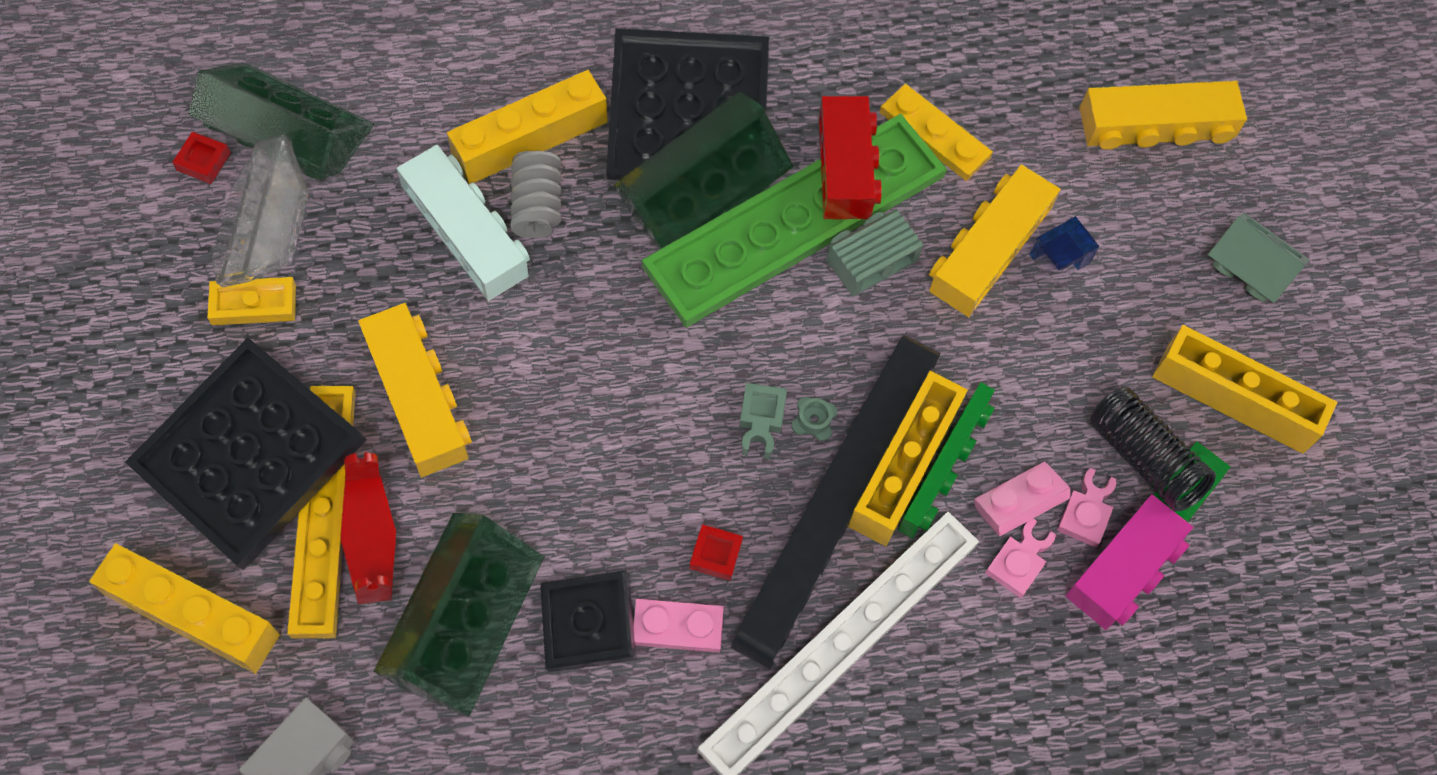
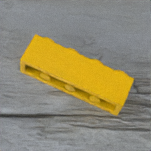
(1162, 114)
(528, 125)
(993, 240)
(414, 389)
(1245, 389)
(907, 458)
(185, 608)

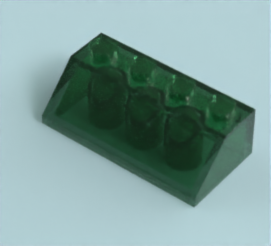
(262, 106)
(705, 171)
(460, 613)

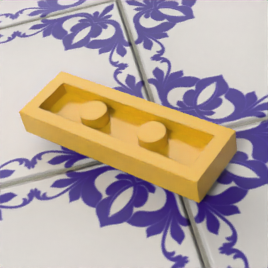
(942, 135)

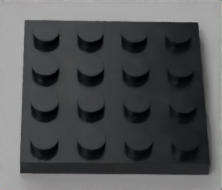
(671, 83)
(245, 453)

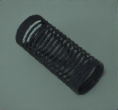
(1179, 484)

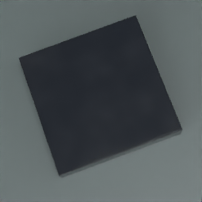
(587, 621)

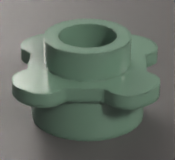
(814, 407)

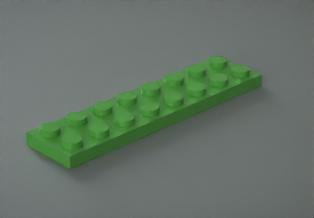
(779, 228)

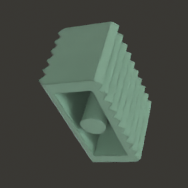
(874, 251)

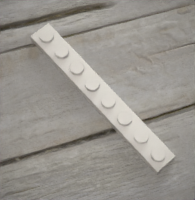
(837, 647)

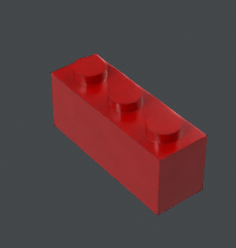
(848, 157)

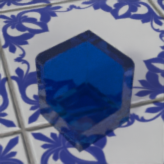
(1066, 245)

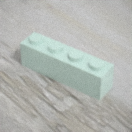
(464, 222)

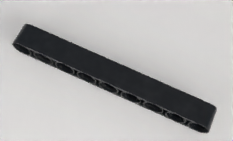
(833, 504)

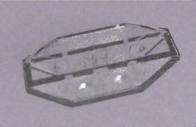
(261, 215)

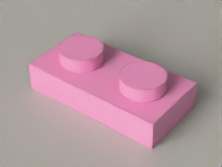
(1022, 498)
(678, 625)

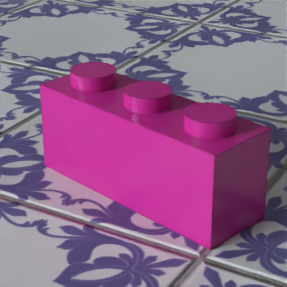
(1131, 564)

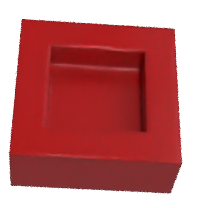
(201, 157)
(716, 552)

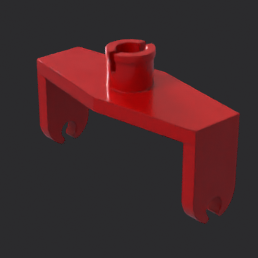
(367, 530)

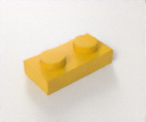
(252, 302)

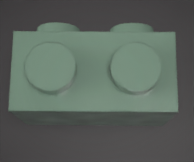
(1257, 258)

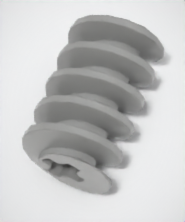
(535, 194)

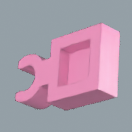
(1085, 513)
(1018, 562)

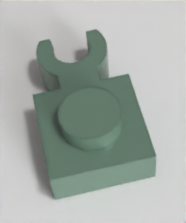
(762, 414)

